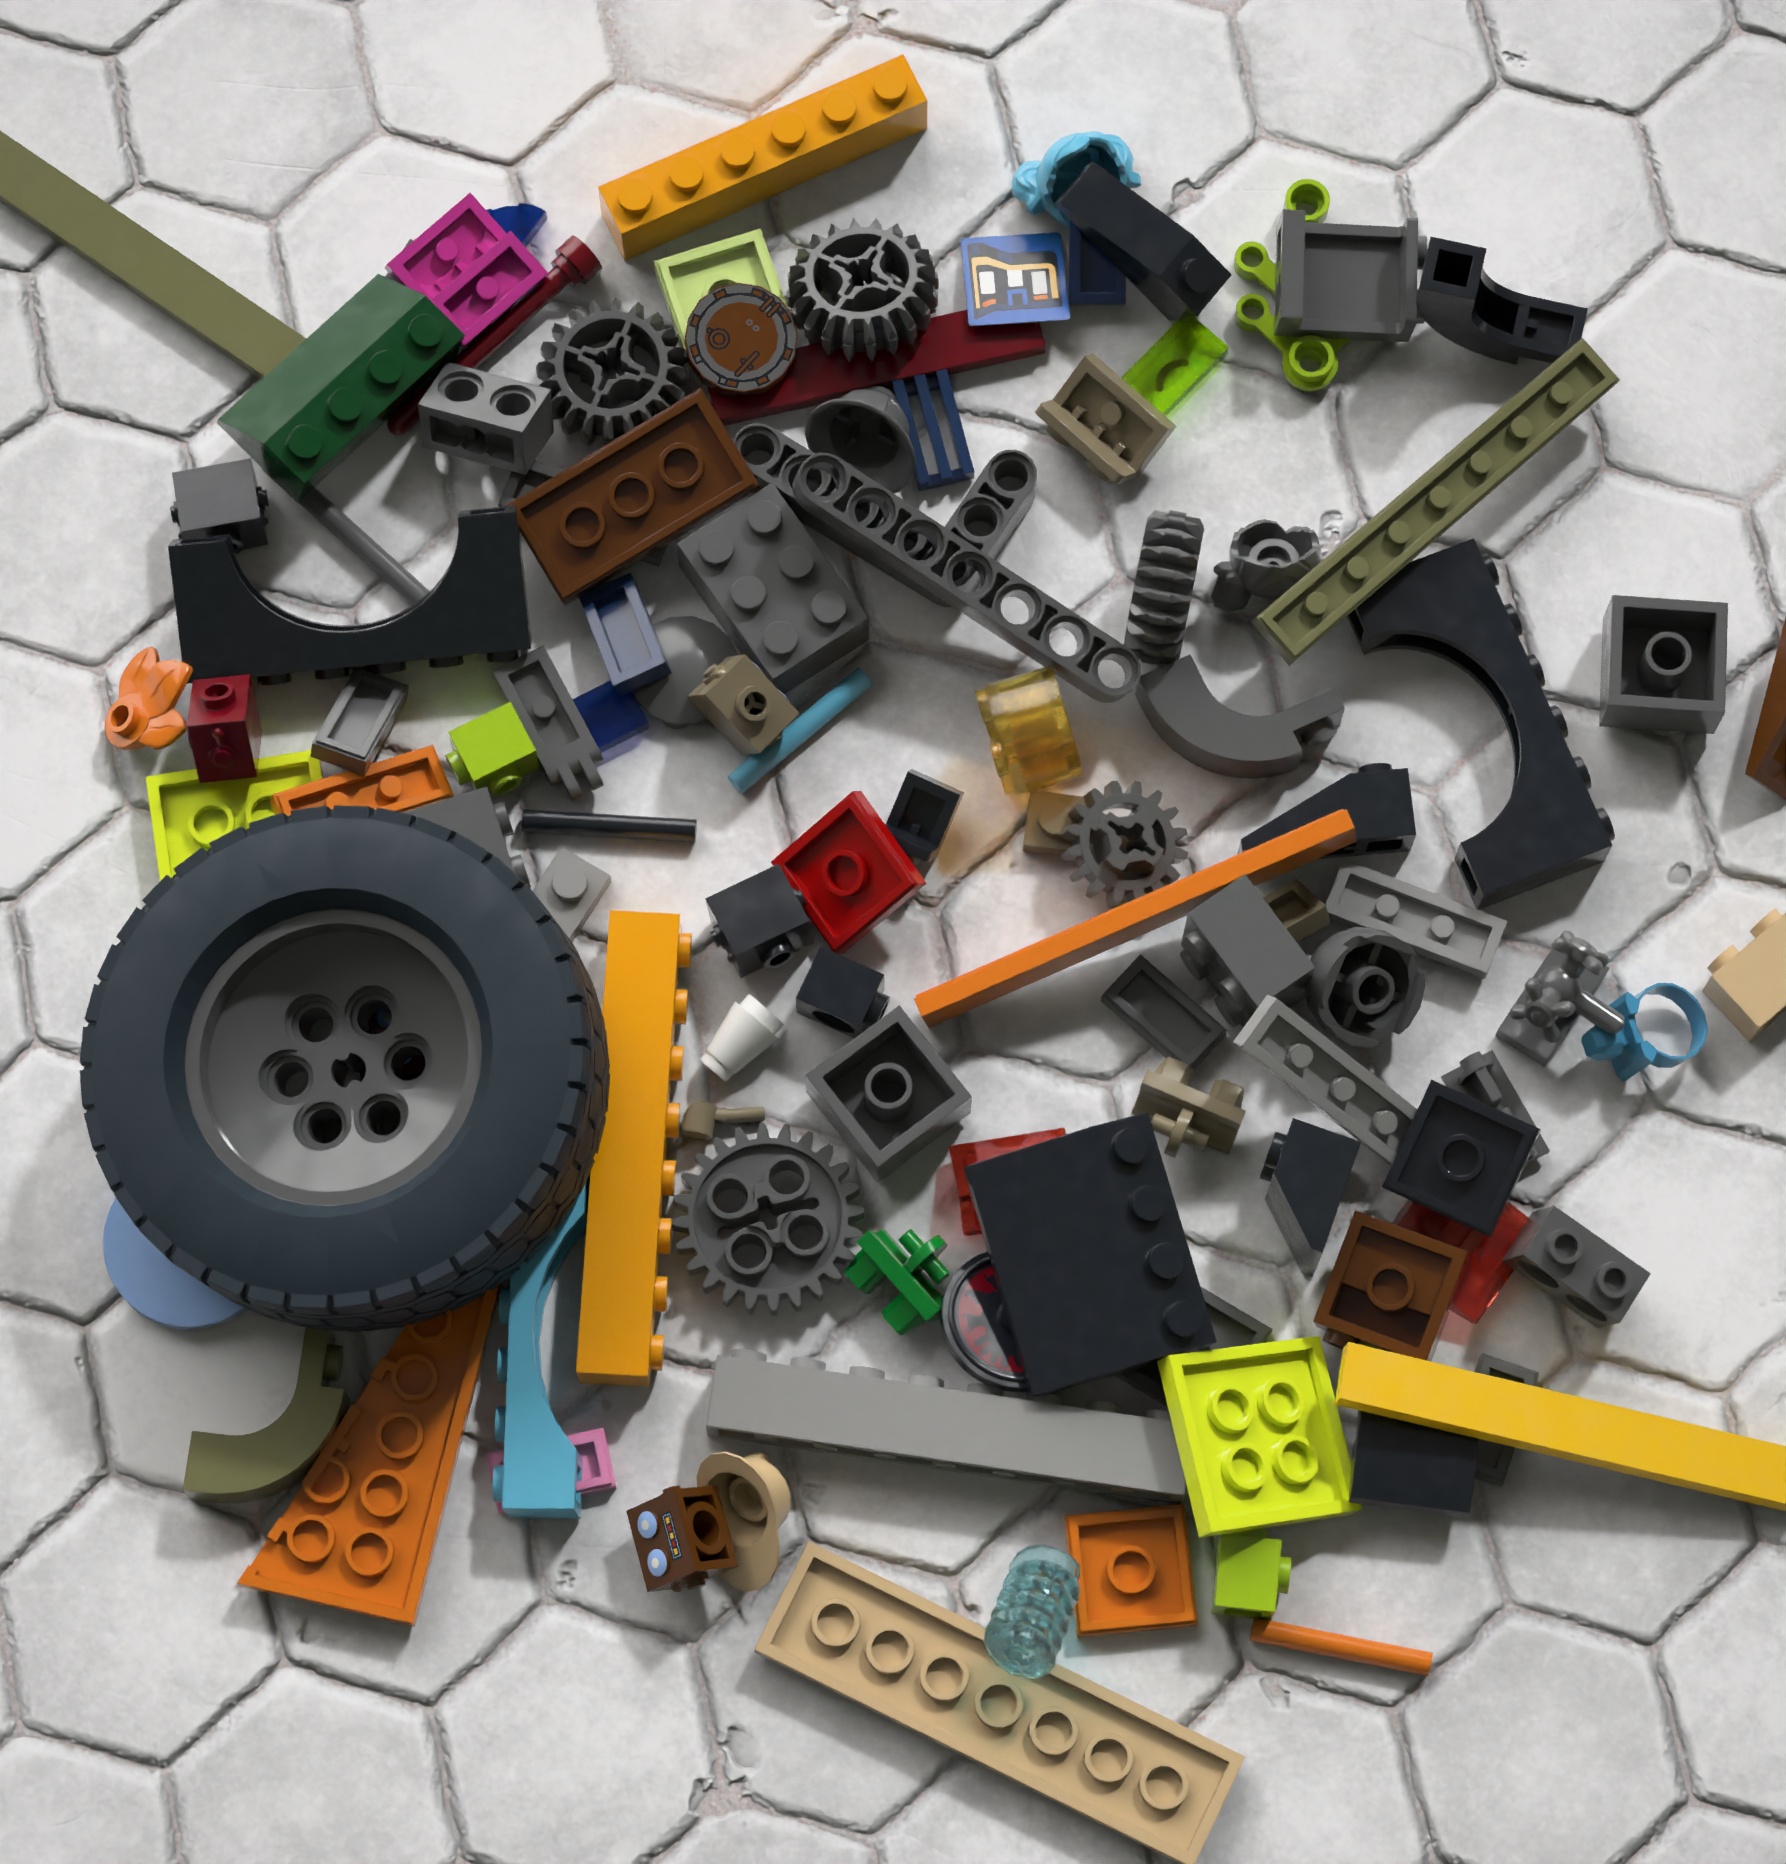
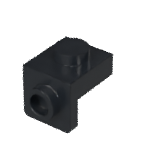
(923, 815)

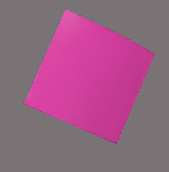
(468, 267)

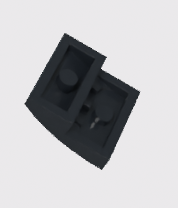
(1412, 1467)

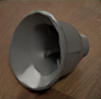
(866, 432)

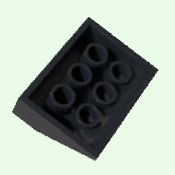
(1089, 1255)

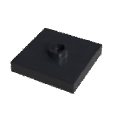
(1461, 1158)

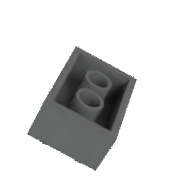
(773, 590)

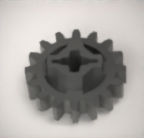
(1103, 833)

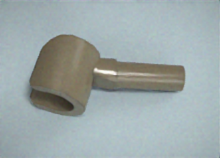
(701, 1118)

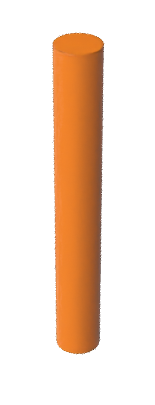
(1341, 1646)

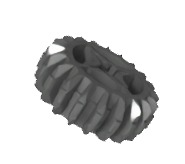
(869, 306)
(574, 355)
(1163, 586)

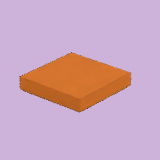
(1132, 1570)

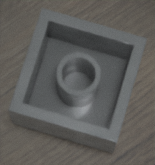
(1663, 664)
(1244, 952)
(888, 1093)

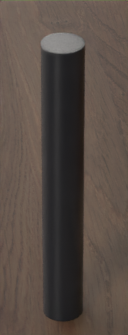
(609, 825)

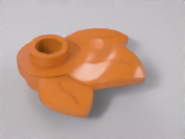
(147, 702)

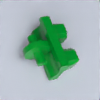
(885, 1259)

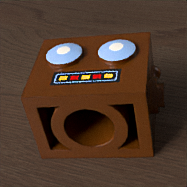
(682, 1538)

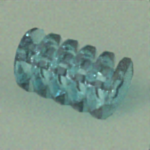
(1033, 1611)

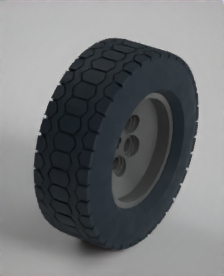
(215, 1012)

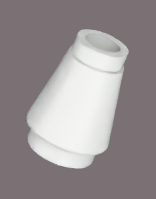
(741, 1037)

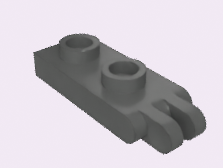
(550, 720)

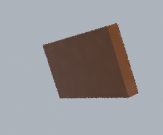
(633, 496)

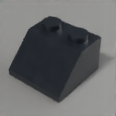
(1306, 1186)

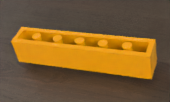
(763, 157)

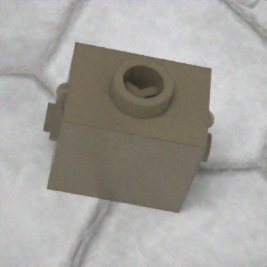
(722, 702)

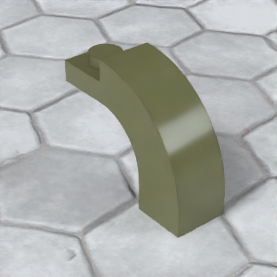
(280, 1455)

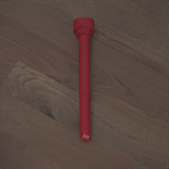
(572, 265)

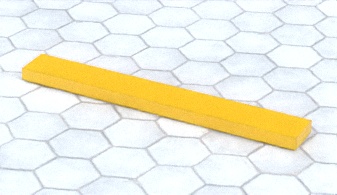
(1562, 1425)

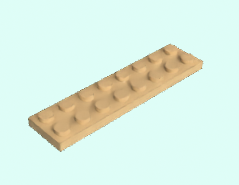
(1041, 1732)

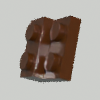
(1389, 1289)

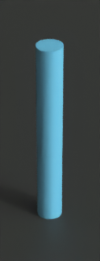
(800, 730)

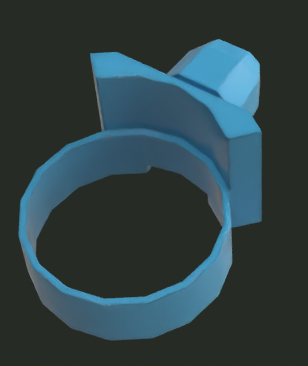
(1627, 1048)

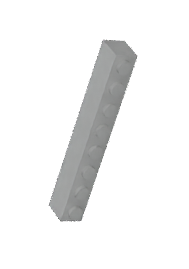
(945, 1427)

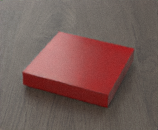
(849, 872)

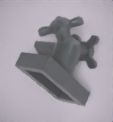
(1557, 997)

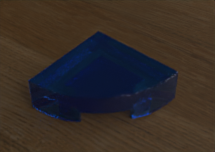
(522, 220)

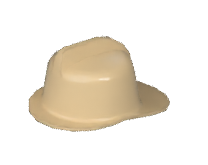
(755, 1508)

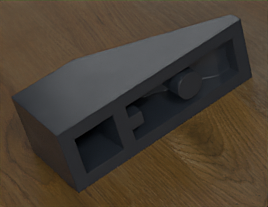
(1144, 243)
(1376, 802)

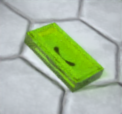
(1176, 364)

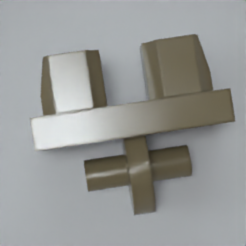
(1189, 1114)

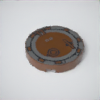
(740, 339)

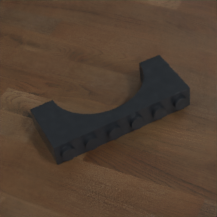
(470, 611)
(1454, 612)

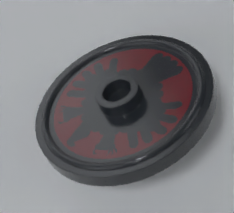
(978, 1327)

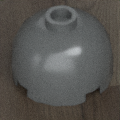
(1364, 986)

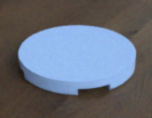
(156, 1284)

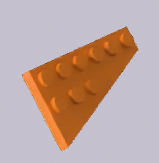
(379, 1489)

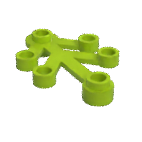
(1293, 348)

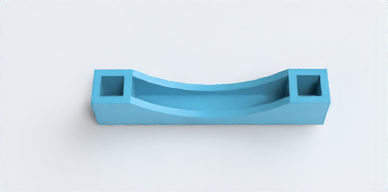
(538, 1457)

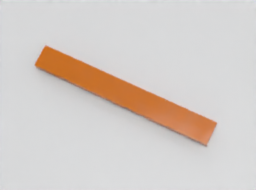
(1132, 919)

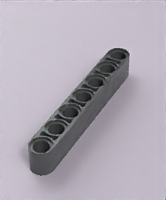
(995, 579)

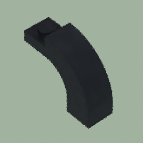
(1487, 317)

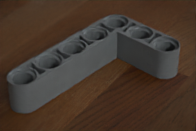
(982, 502)

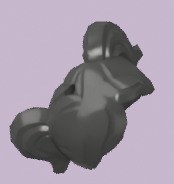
(1264, 563)

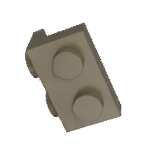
(1105, 422)

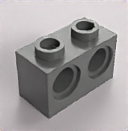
(486, 418)
(1576, 1267)

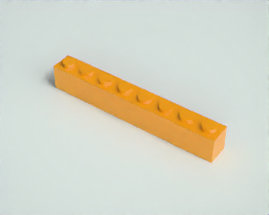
(631, 1165)

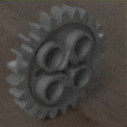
(750, 1169)

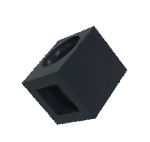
(842, 994)

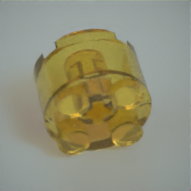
(1029, 732)

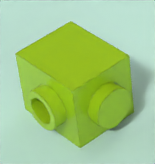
(492, 751)
(1249, 1574)

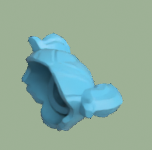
(1044, 181)

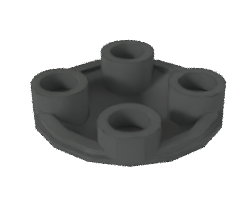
(690, 649)

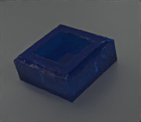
(611, 716)

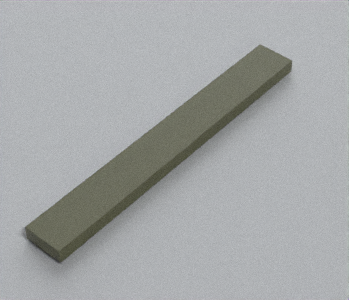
(142, 261)
(1435, 502)

